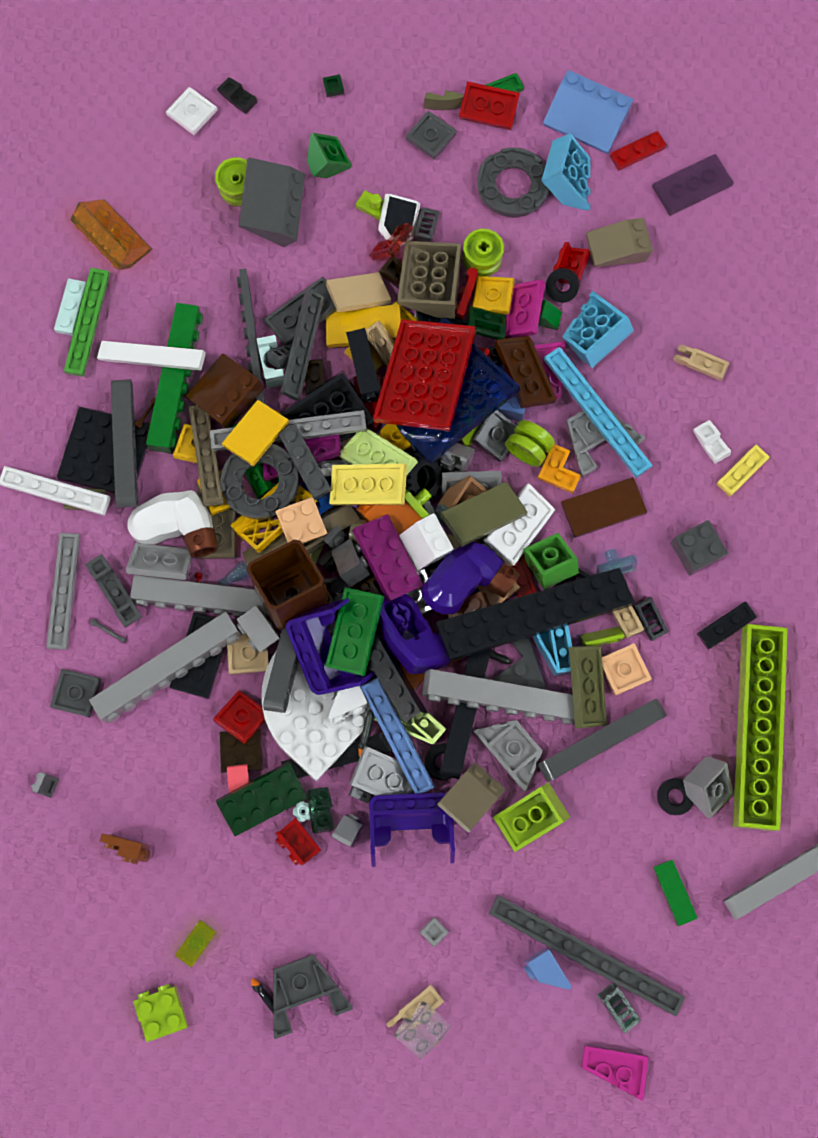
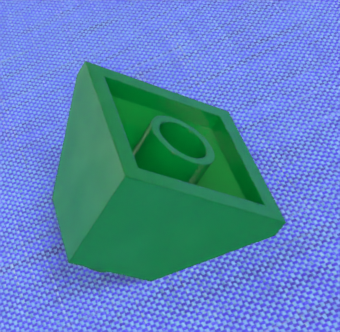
(326, 156)

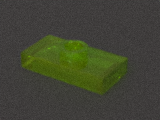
(196, 943)

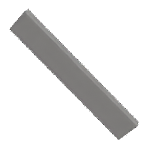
(63, 591)

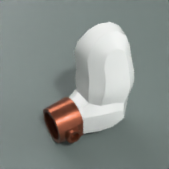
(173, 516)

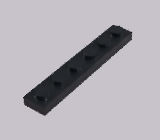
(351, 755)

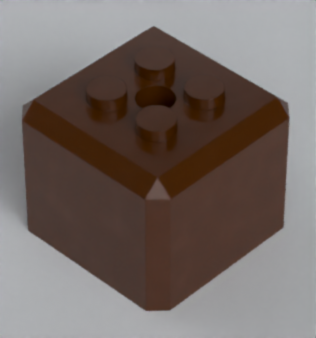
(287, 571)

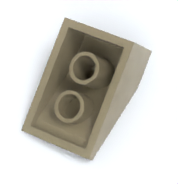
(620, 243)
(471, 797)

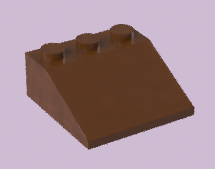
(225, 391)

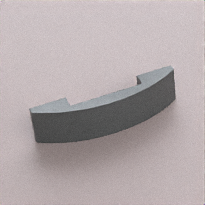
(113, 590)

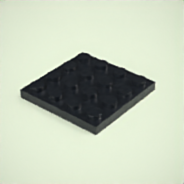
(90, 452)

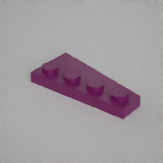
(321, 448)

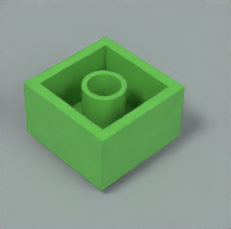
(551, 561)

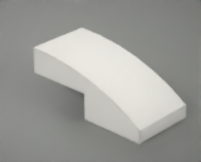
(711, 442)

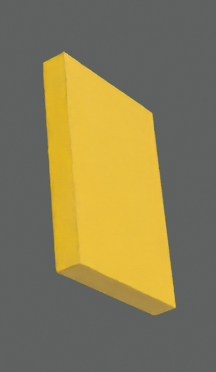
(255, 433)

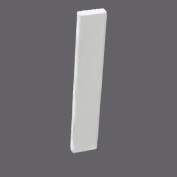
(151, 355)
(54, 490)

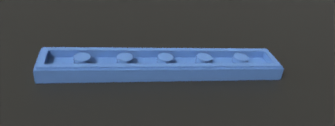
(397, 736)

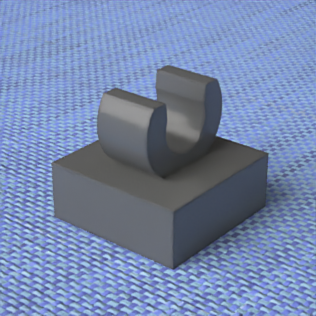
(45, 784)

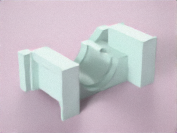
(273, 377)

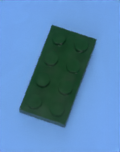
(261, 799)

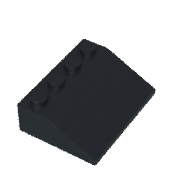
(331, 397)

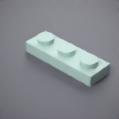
(70, 307)

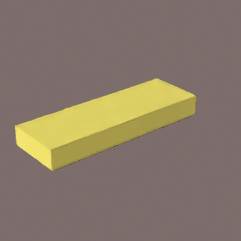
(742, 470)

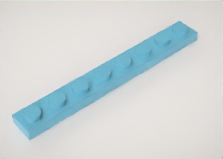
(598, 412)

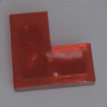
(392, 245)

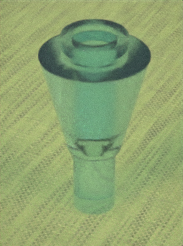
(238, 573)

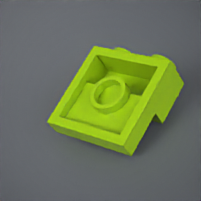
(160, 1012)

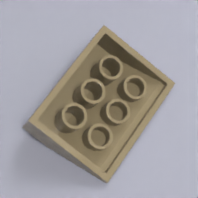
(430, 278)

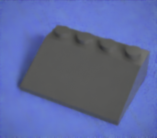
(272, 201)

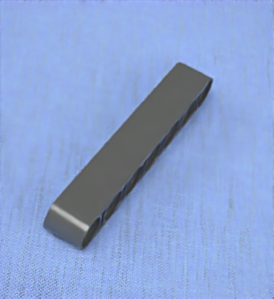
(124, 443)
(281, 675)
(602, 740)

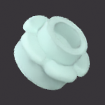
(297, 811)

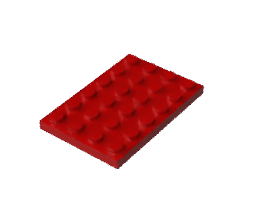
(425, 375)

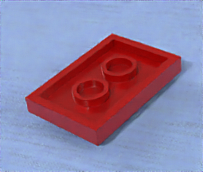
(489, 105)

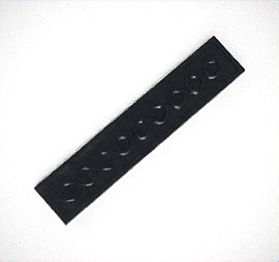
(534, 614)

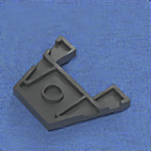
(524, 671)
(299, 984)

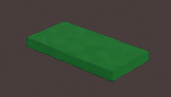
(355, 632)

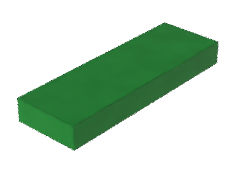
(675, 892)

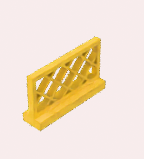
(245, 526)

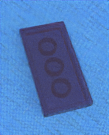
(692, 184)

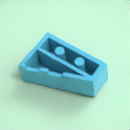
(555, 649)

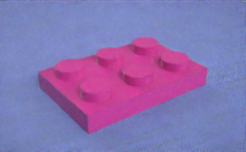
(525, 309)

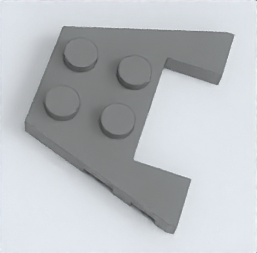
(586, 437)

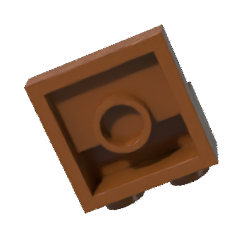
(130, 850)

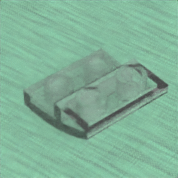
(422, 1031)

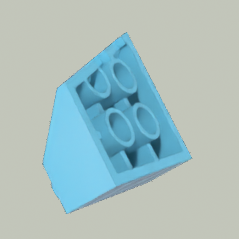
(568, 172)
(597, 330)

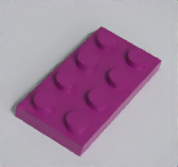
(387, 557)

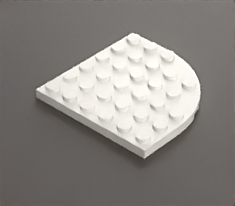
(305, 729)

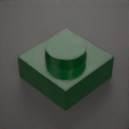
(333, 85)

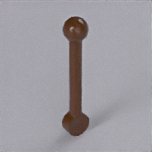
(138, 423)

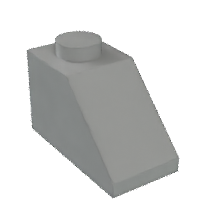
(347, 830)

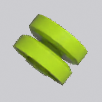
(230, 180)
(483, 251)
(530, 443)

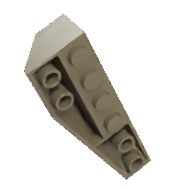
(342, 517)

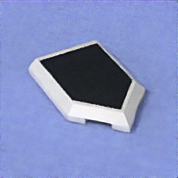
(396, 212)

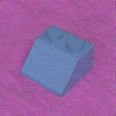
(545, 969)

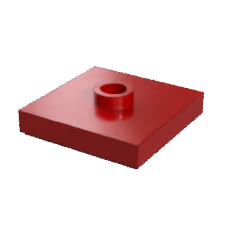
(240, 717)

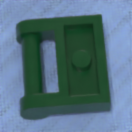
(488, 320)

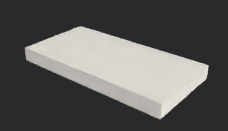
(514, 537)

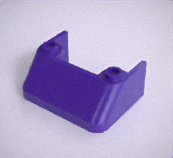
(312, 644)
(409, 813)

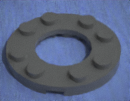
(503, 160)
(260, 508)

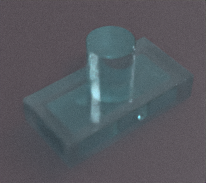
(626, 564)

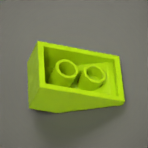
(531, 817)

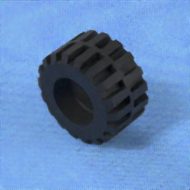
(428, 476)

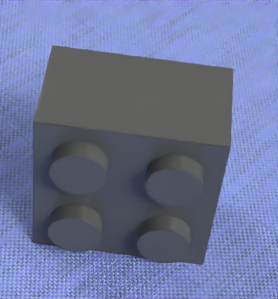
(699, 548)

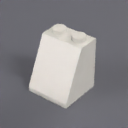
(426, 542)

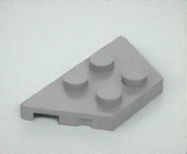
(512, 749)

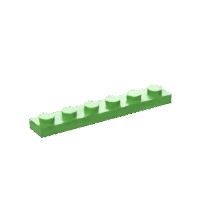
(87, 322)

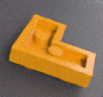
(555, 474)

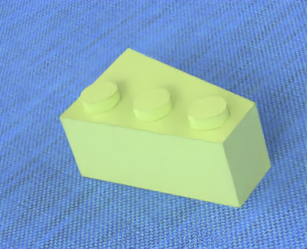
(425, 728)

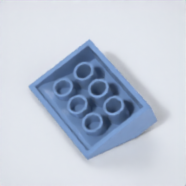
(588, 111)

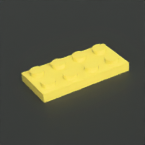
(368, 484)

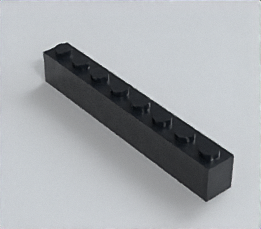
(387, 669)

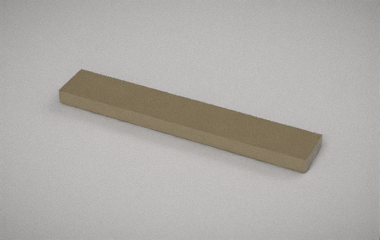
(205, 457)

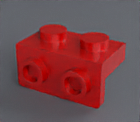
(572, 259)
(298, 842)

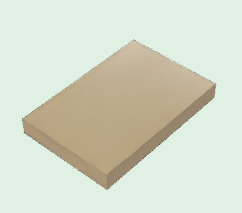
(358, 292)

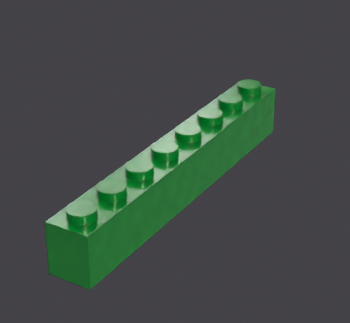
(173, 381)

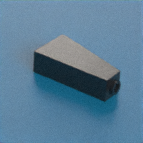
(363, 365)

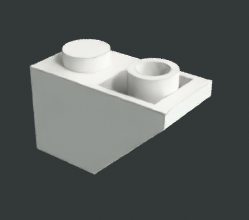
(346, 703)

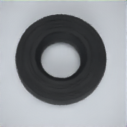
(554, 293)
(430, 764)
(666, 805)

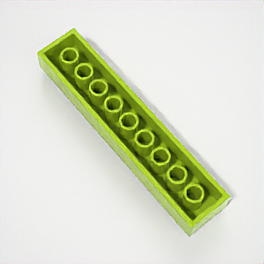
(760, 728)

